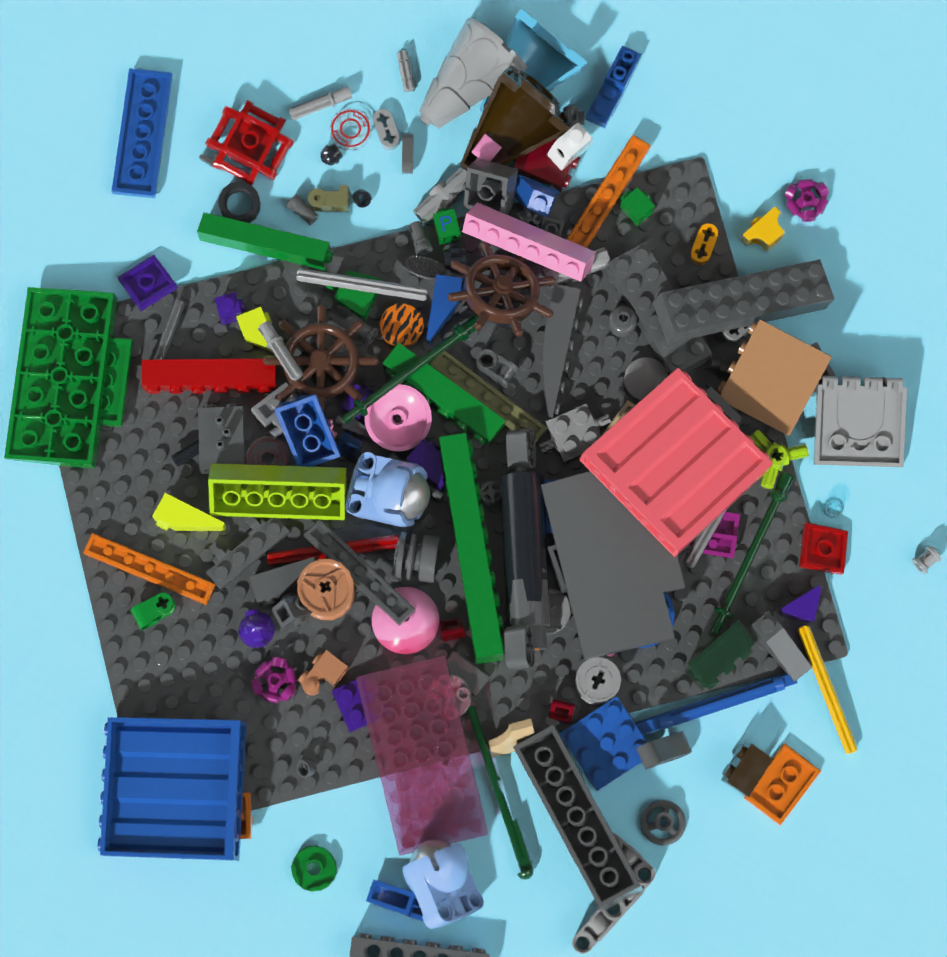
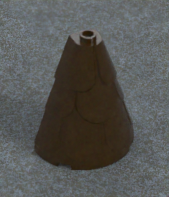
(517, 118)

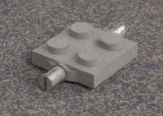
(573, 432)

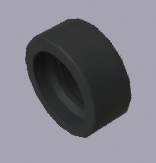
(240, 187)

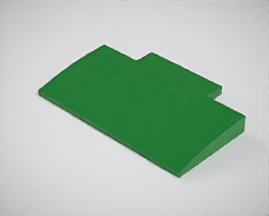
(67, 378)

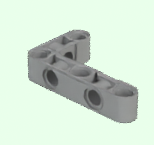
(602, 922)

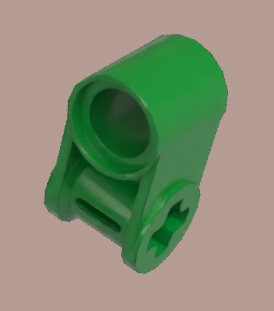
(150, 611)

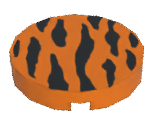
(401, 325)

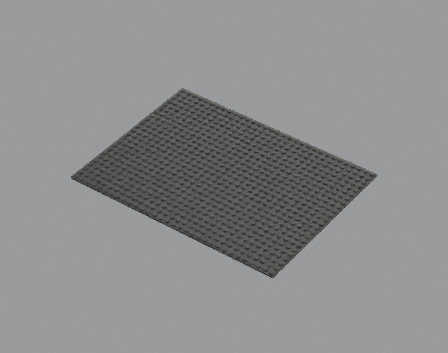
(195, 658)

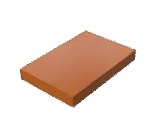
(783, 784)

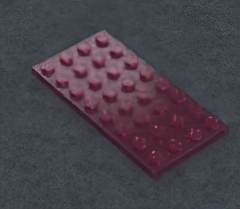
(422, 754)

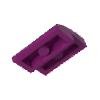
(724, 537)

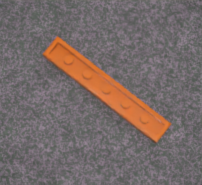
(609, 192)
(149, 569)

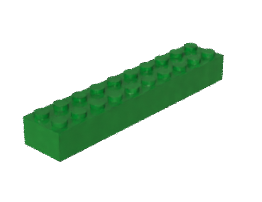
(471, 550)

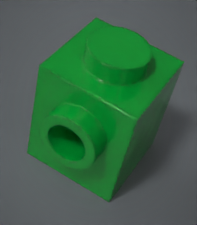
(637, 205)

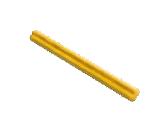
(827, 689)

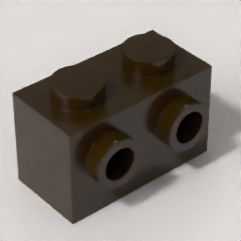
(746, 768)

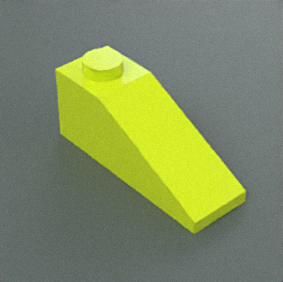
(182, 517)

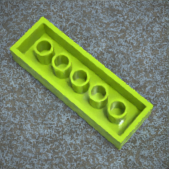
(277, 491)

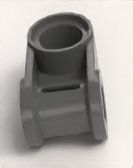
(497, 368)

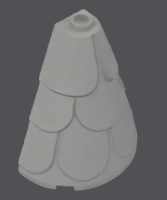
(467, 73)

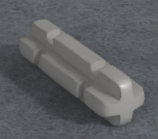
(405, 71)

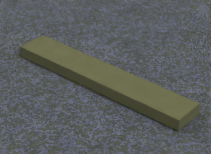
(485, 393)

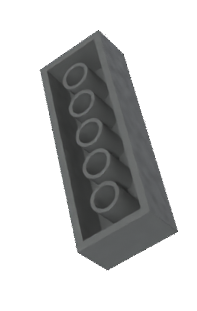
(639, 284)

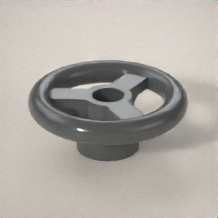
(667, 805)

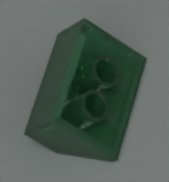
(720, 657)

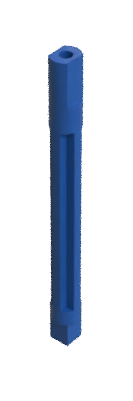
(714, 704)

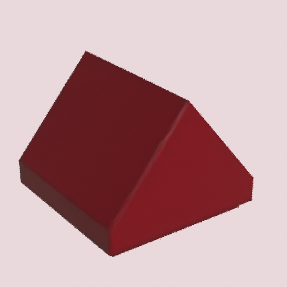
(452, 629)
(561, 710)

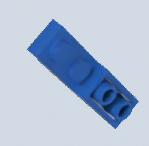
(613, 87)

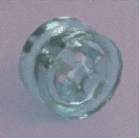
(837, 513)

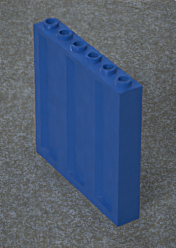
(172, 788)

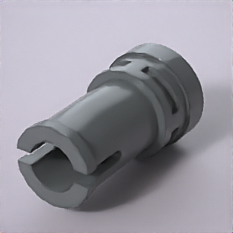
(298, 206)
(421, 243)

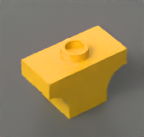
(764, 230)

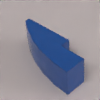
(395, 899)

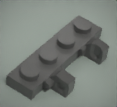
(233, 563)

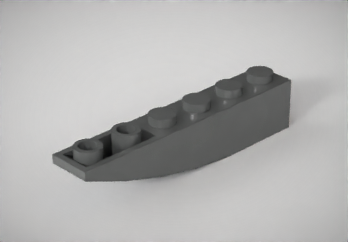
(558, 342)

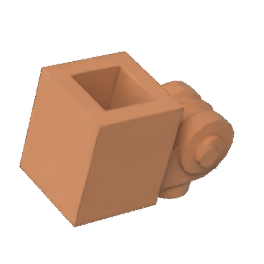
(326, 668)

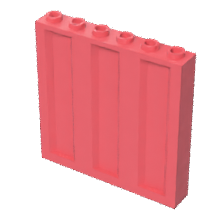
(676, 461)

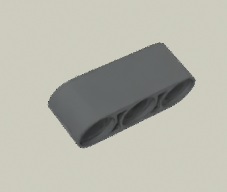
(664, 750)

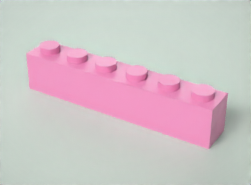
(528, 241)

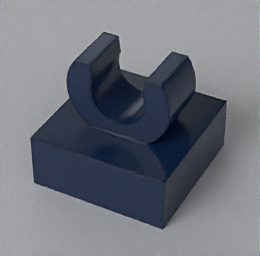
(349, 446)

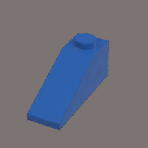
(441, 307)

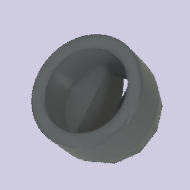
(306, 768)

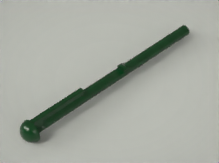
(512, 827)

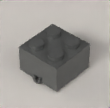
(490, 185)

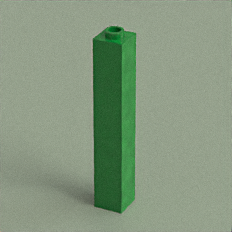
(264, 241)

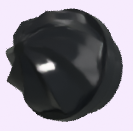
(331, 155)

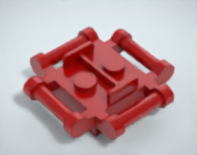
(249, 142)

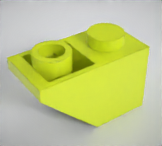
(249, 324)

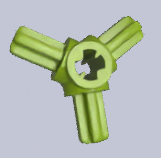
(785, 454)

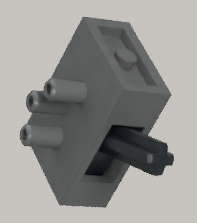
(219, 439)

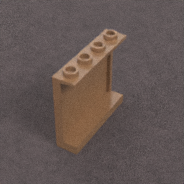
(773, 376)

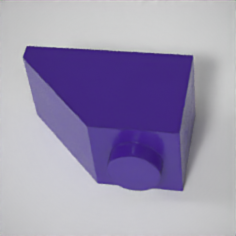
(429, 457)

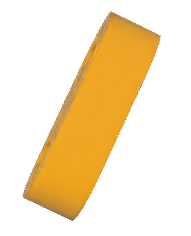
(699, 241)

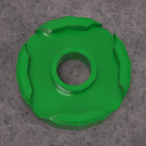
(314, 882)

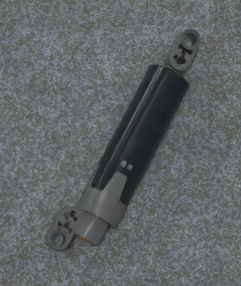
(524, 552)

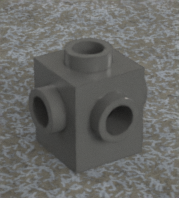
(291, 611)

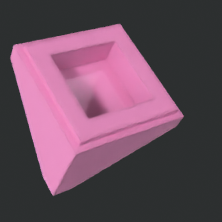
(486, 148)

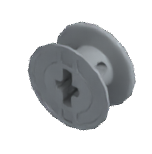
(591, 669)

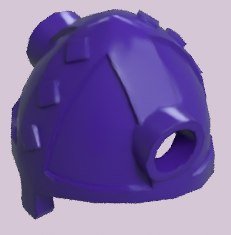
(256, 629)

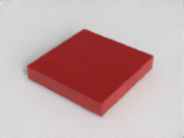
(823, 548)

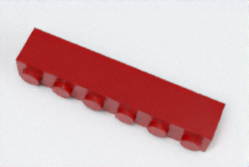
(208, 374)

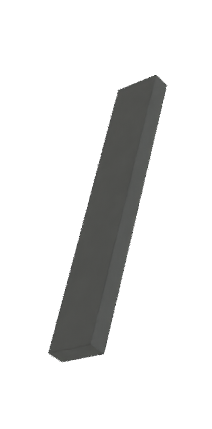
(362, 574)

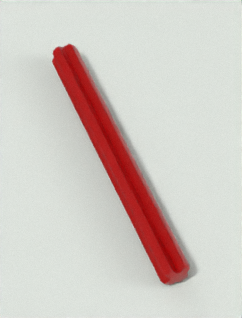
(357, 546)

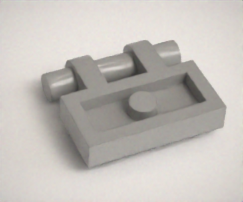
(265, 410)

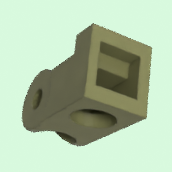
(329, 200)

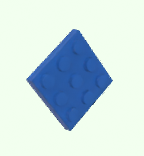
(605, 743)

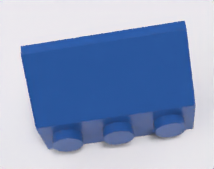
(307, 430)

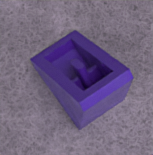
(804, 607)

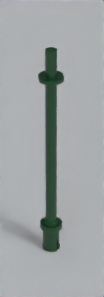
(461, 332)
(778, 495)

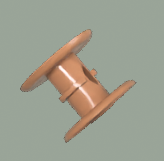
(321, 575)

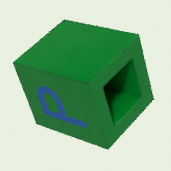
(446, 225)

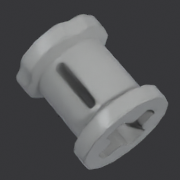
(926, 560)

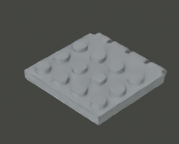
(860, 422)

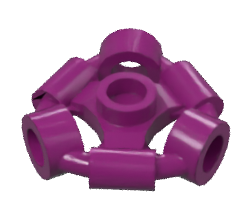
(807, 199)
(275, 680)

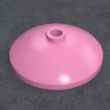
(414, 422)
(413, 634)

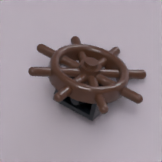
(498, 297)
(319, 363)

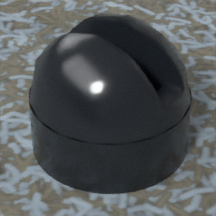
(366, 198)

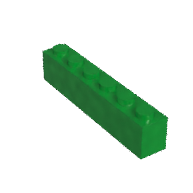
(446, 396)

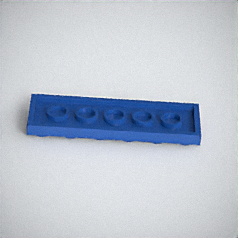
(142, 133)

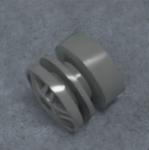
(417, 557)

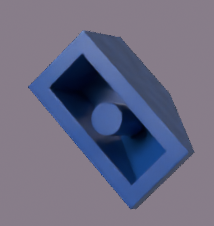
(535, 195)

